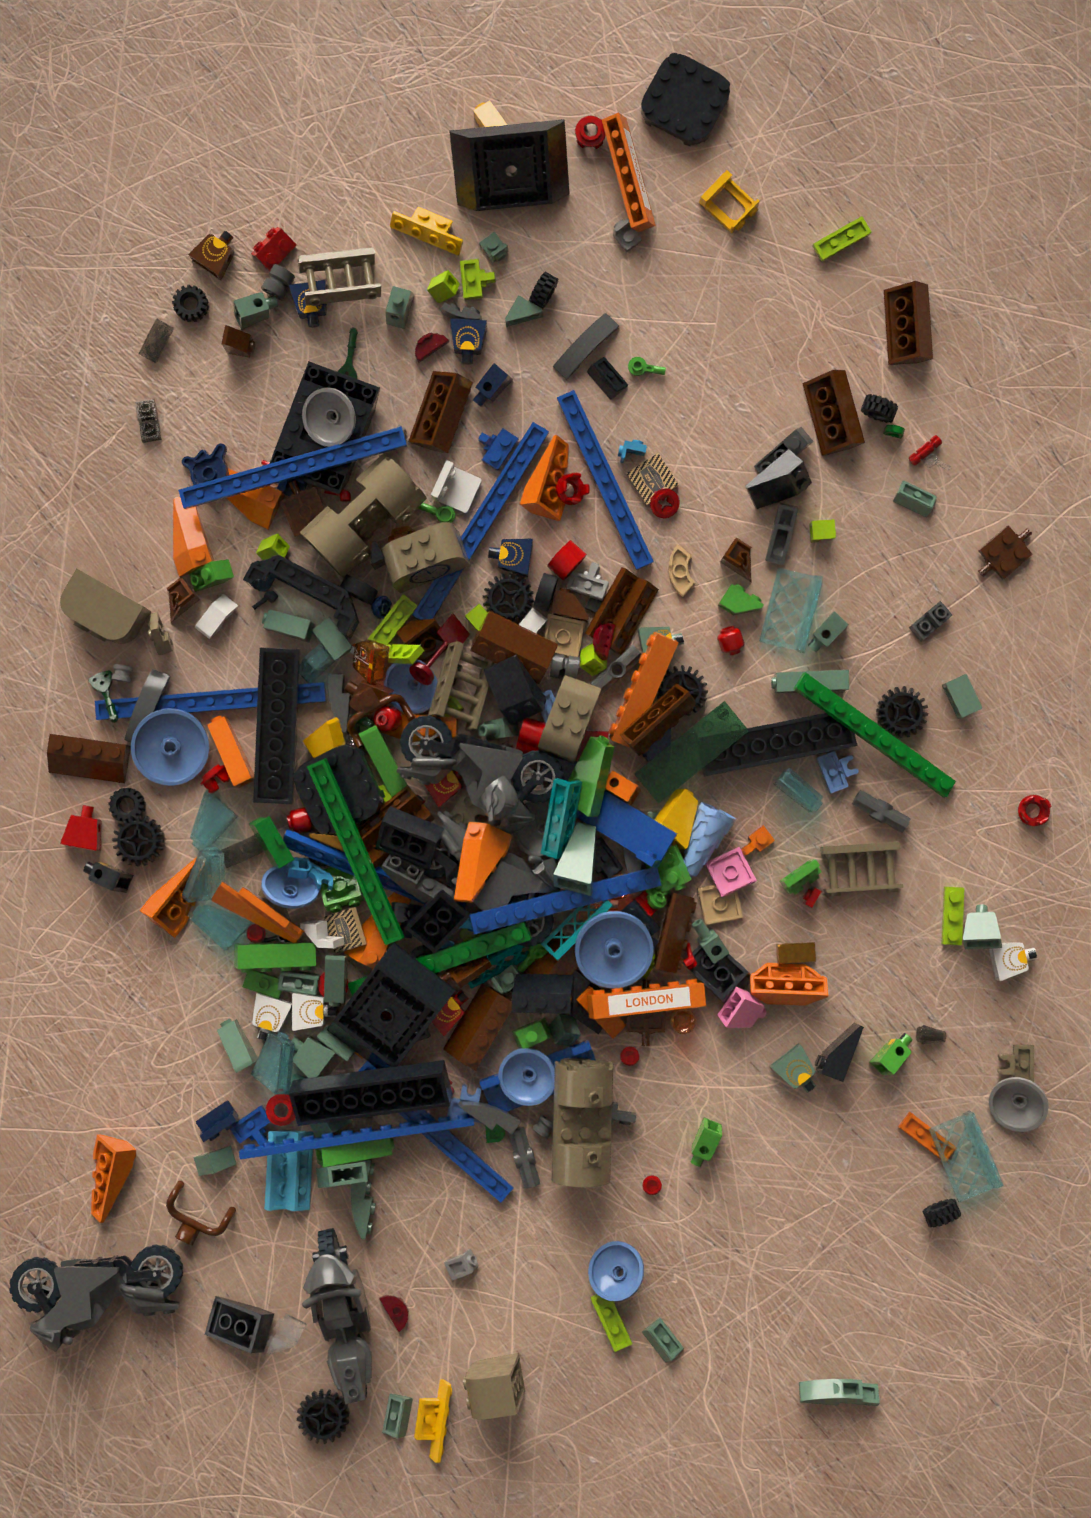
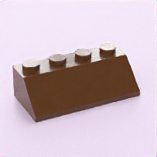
(908, 323)
(440, 411)
(833, 412)
(502, 639)
(658, 719)
(87, 758)
(673, 933)
(479, 1026)

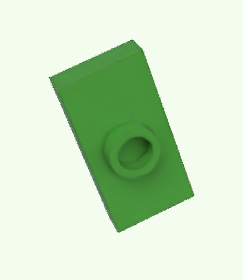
(262, 984)

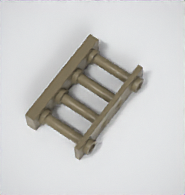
(337, 260)
(445, 689)
(850, 852)

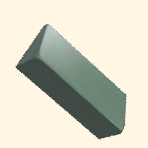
(915, 499)
(332, 639)
(298, 982)
(335, 1044)
(663, 1340)
(397, 1415)

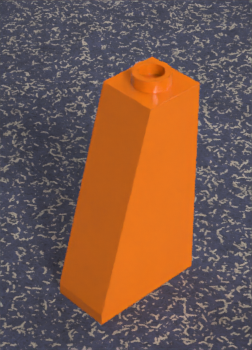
(231, 751)

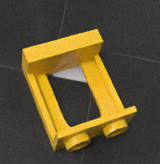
(746, 201)

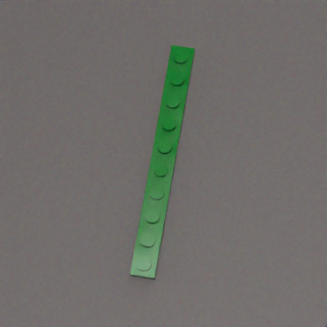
(874, 735)
(355, 851)
(468, 950)

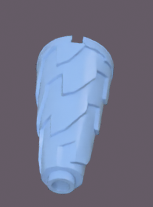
(706, 835)

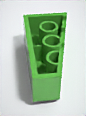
(274, 956)

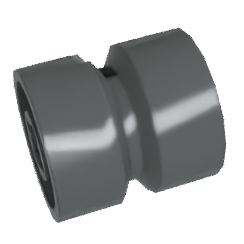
(278, 281)
(564, 666)

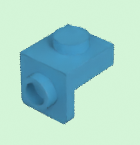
(635, 447)

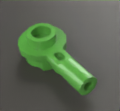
(637, 366)
(443, 513)
(655, 898)
(535, 952)

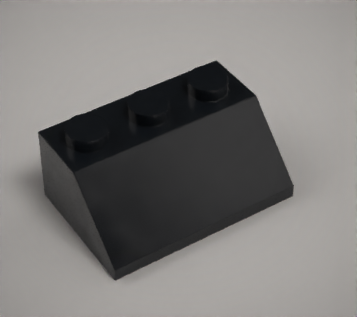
(409, 837)
(543, 993)

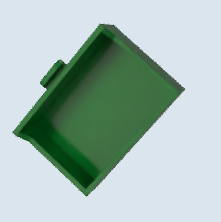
(271, 841)

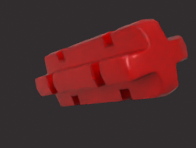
(925, 450)

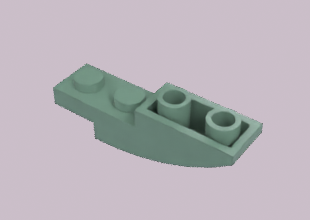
(363, 1205)
(839, 1391)

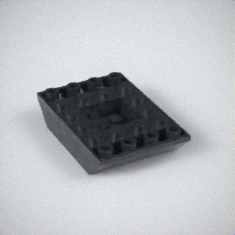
(486, 152)
(295, 439)
(405, 991)

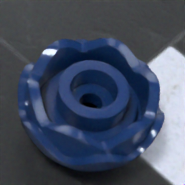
(381, 607)

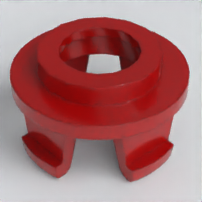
(590, 141)
(580, 489)
(209, 781)
(1044, 806)
(280, 1121)

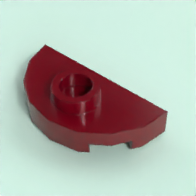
(428, 345)
(602, 640)
(396, 1310)

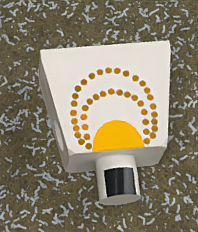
(1010, 960)
(310, 1011)
(270, 1014)

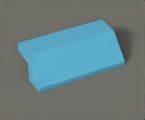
(288, 1175)

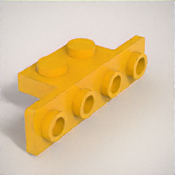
(428, 228)
(432, 1420)

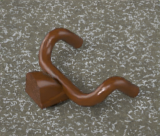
(369, 703)
(190, 1228)

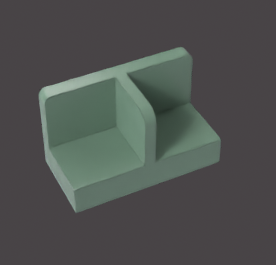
(962, 696)

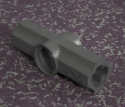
(625, 661)
(881, 811)
(524, 1158)

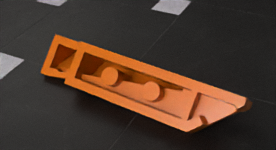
(257, 911)

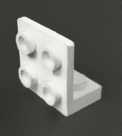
(455, 488)

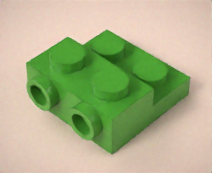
(672, 871)
(795, 880)
(343, 893)

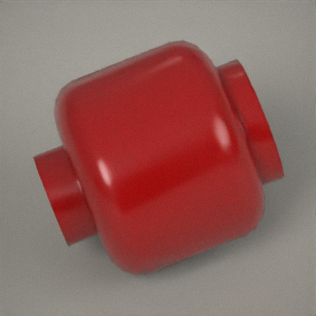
(730, 640)
(387, 718)
(299, 820)

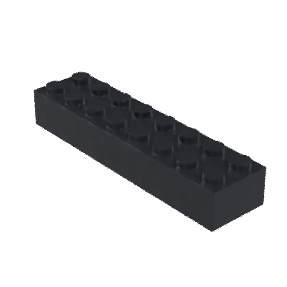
(276, 725)
(783, 742)
(371, 1093)

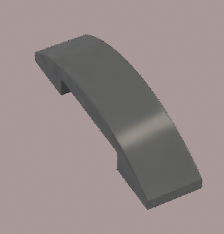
(585, 345)
(147, 700)

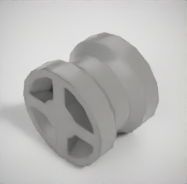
(122, 673)

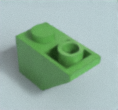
(211, 574)
(738, 602)

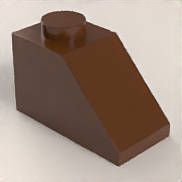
(237, 342)
(567, 605)

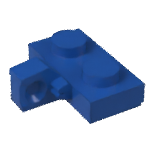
(497, 447)
(252, 1126)

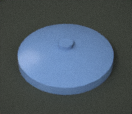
(170, 747)
(614, 949)

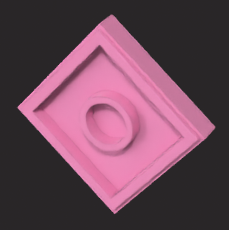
(730, 872)

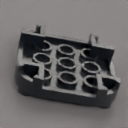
(685, 99)
(354, 780)

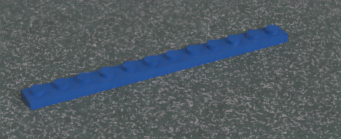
(292, 468)
(485, 516)
(209, 700)
(349, 1137)

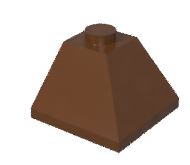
(424, 634)

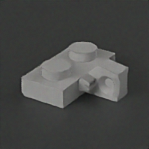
(589, 583)

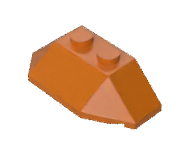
(788, 984)

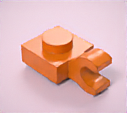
(759, 839)

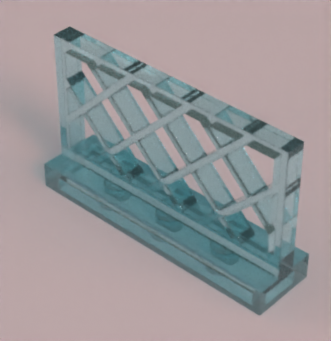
(807, 614)
(981, 1149)

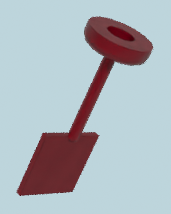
(450, 632)

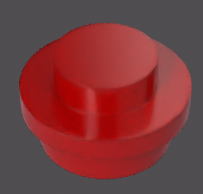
(256, 933)
(629, 1056)
(652, 1185)

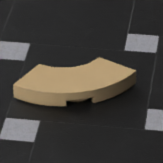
(679, 571)

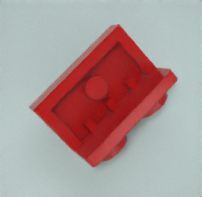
(273, 248)

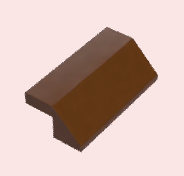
(624, 607)
(369, 829)
(549, 965)

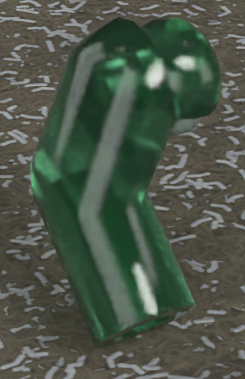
(366, 722)

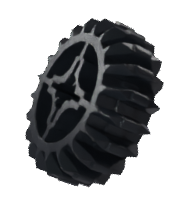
(516, 593)
(682, 681)
(895, 706)
(138, 848)
(330, 1417)

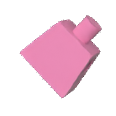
(741, 1010)

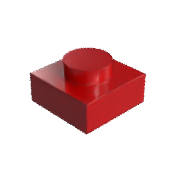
(811, 896)

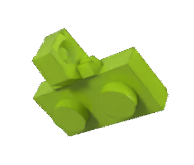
(474, 279)

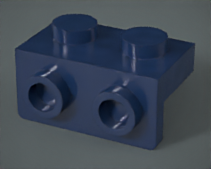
(216, 1120)

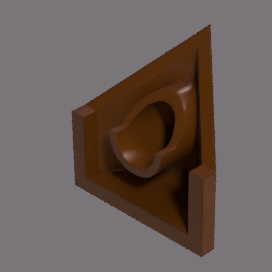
(738, 558)
(180, 598)

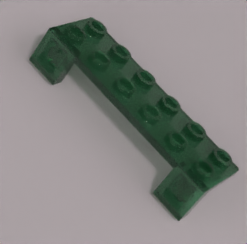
(691, 752)

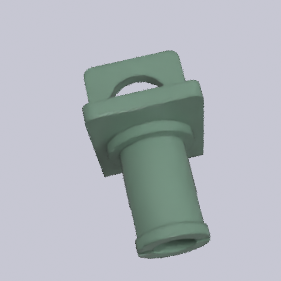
(497, 729)
(709, 939)

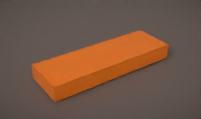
(611, 1025)
(920, 1132)

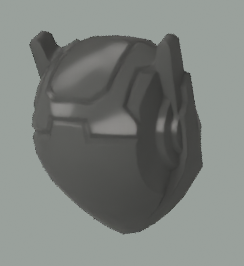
(499, 800)

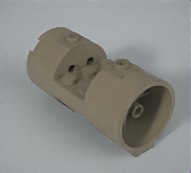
(386, 495)
(582, 1122)

